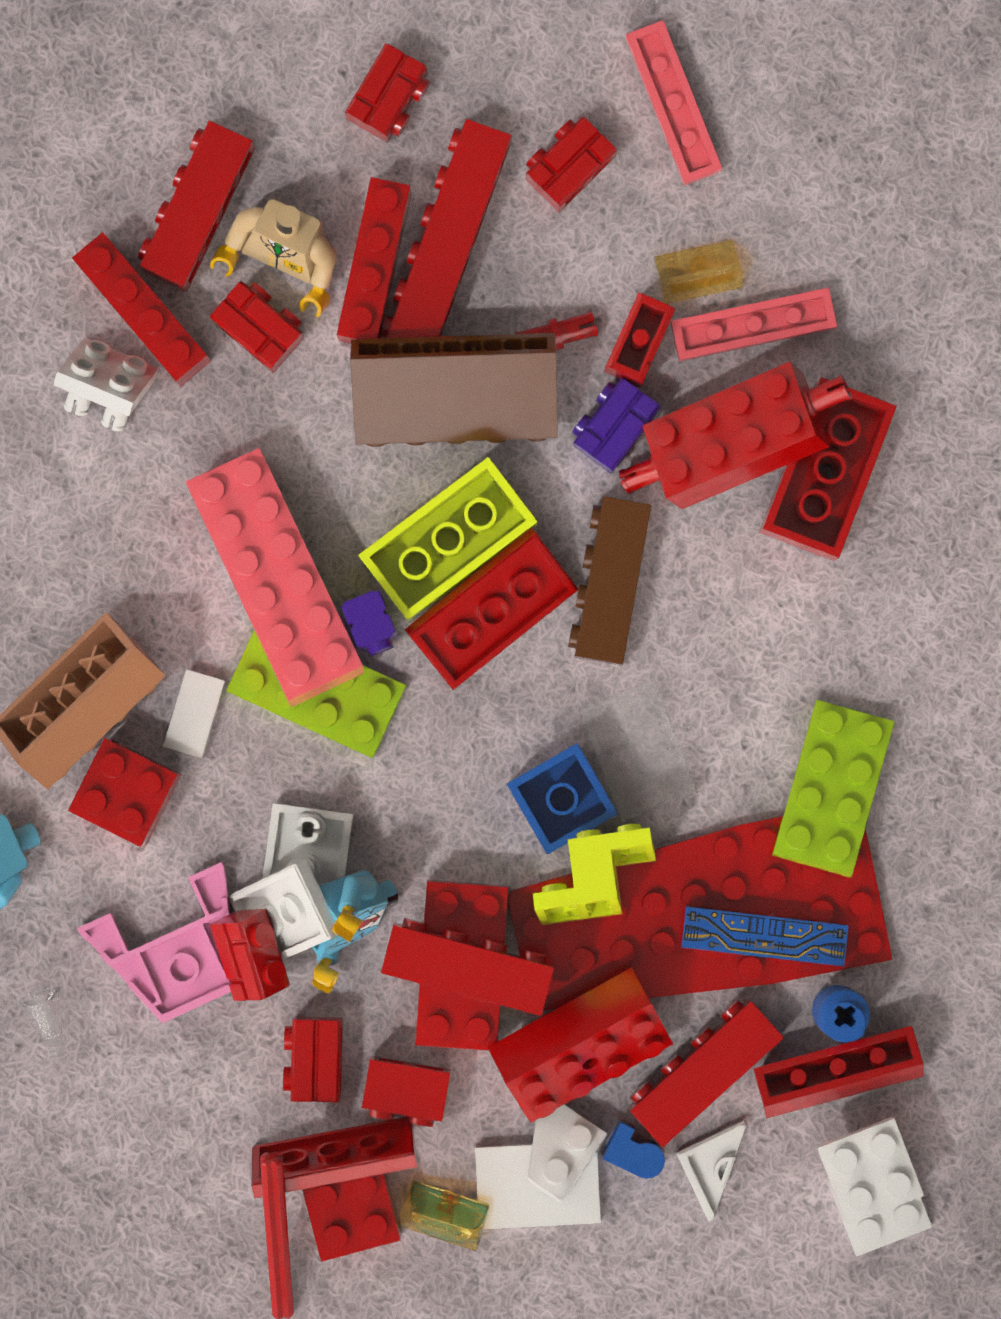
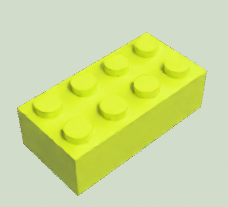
(448, 539)

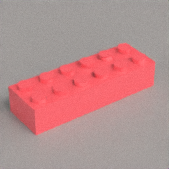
(275, 577)

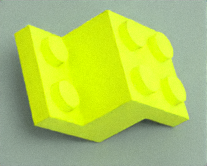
(594, 874)

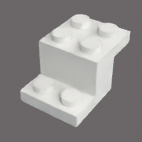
(874, 1186)

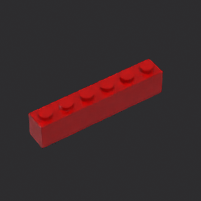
(449, 233)

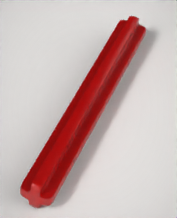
(277, 1235)

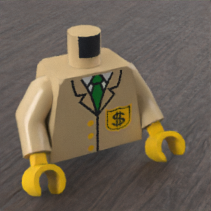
(285, 241)

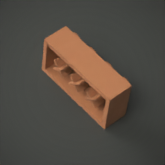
(77, 700)

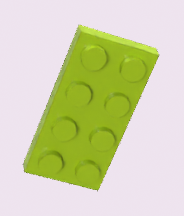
(348, 714)
(833, 788)

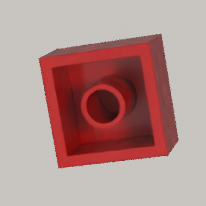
(124, 792)
(352, 1216)

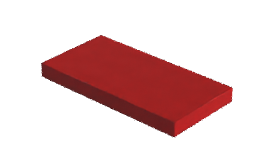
(491, 609)
(340, 1155)

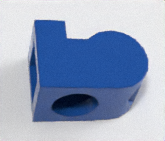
(636, 1156)

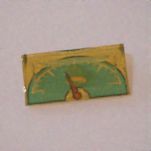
(699, 272)
(444, 1215)

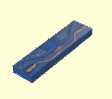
(764, 936)

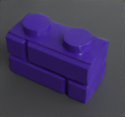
(615, 424)
(370, 622)

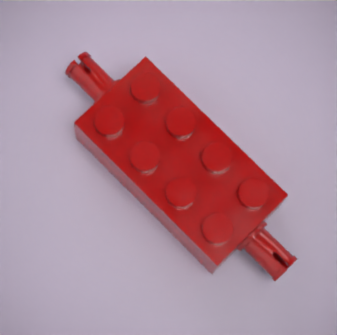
(735, 435)

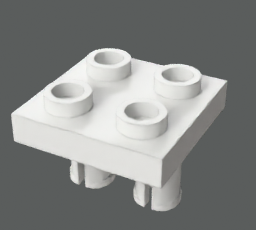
(107, 378)
(311, 835)

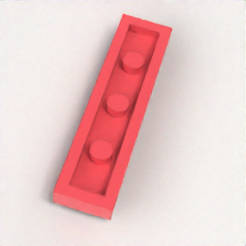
(673, 103)
(753, 324)

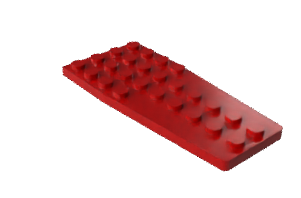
(711, 871)

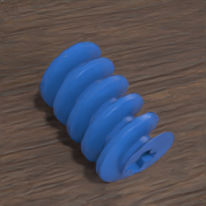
(854, 1006)

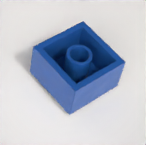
(562, 798)

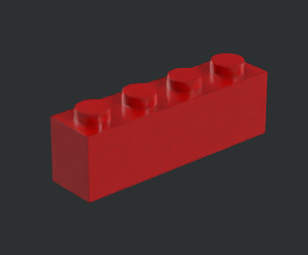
(196, 206)
(374, 260)
(141, 309)
(468, 968)
(704, 1072)
(839, 1072)

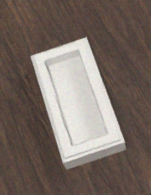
(194, 713)

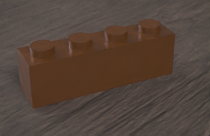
(611, 581)

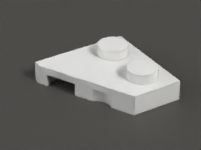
(562, 1151)

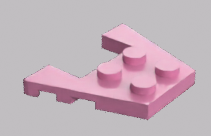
(179, 967)

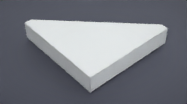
(710, 1164)

